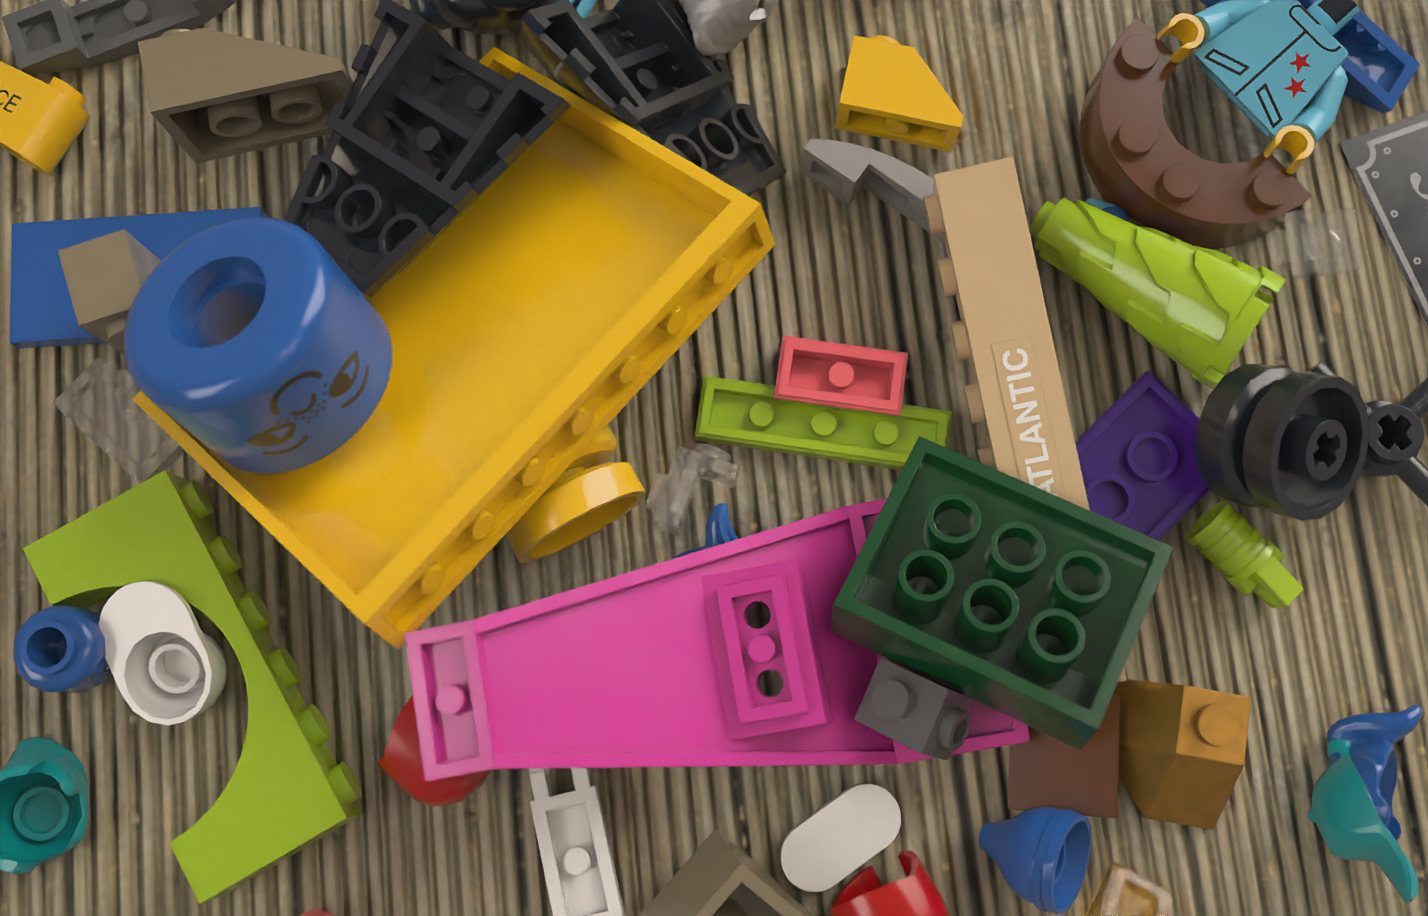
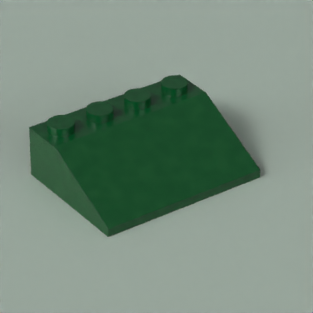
(1001, 592)

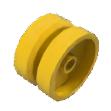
(578, 502)

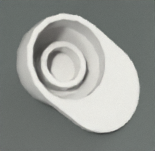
(160, 654)

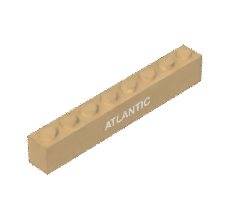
(1004, 328)

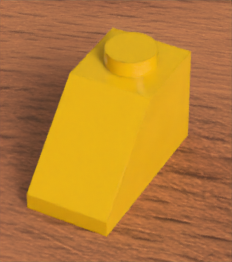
(895, 96)

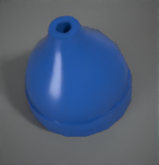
(1041, 854)

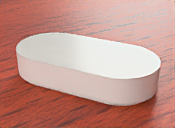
(840, 837)

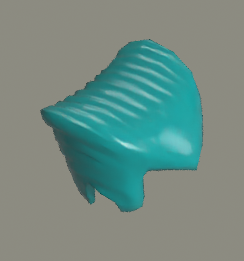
(41, 804)

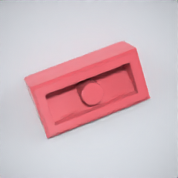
(841, 375)

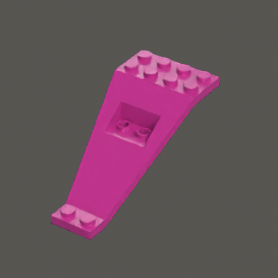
(670, 667)

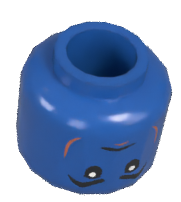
(61, 650)

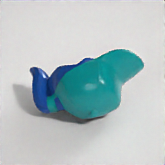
(1357, 793)

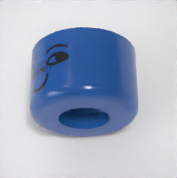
(258, 345)

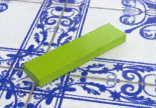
(751, 418)

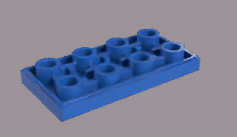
(39, 292)

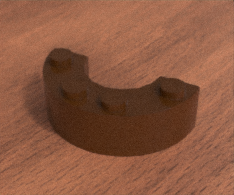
(1155, 177)

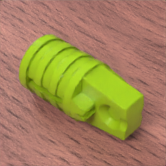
(1243, 555)

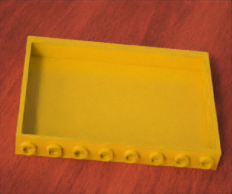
(506, 358)

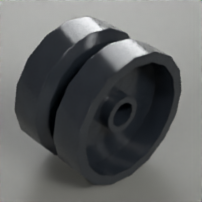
(1282, 440)

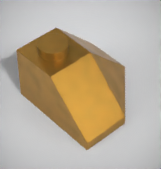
(1180, 749)

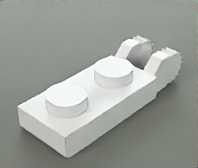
(575, 847)

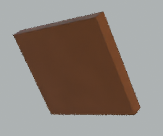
(1065, 777)

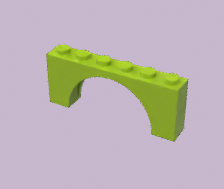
(286, 778)

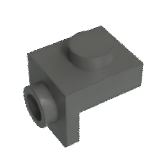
(915, 711)

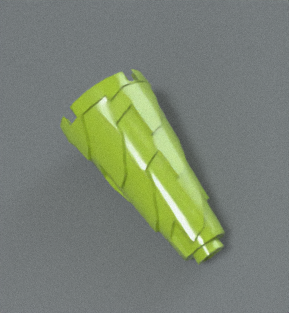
(1173, 293)

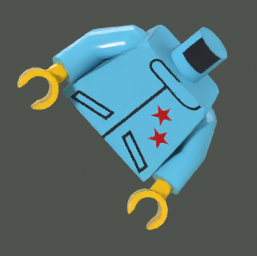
(1273, 64)

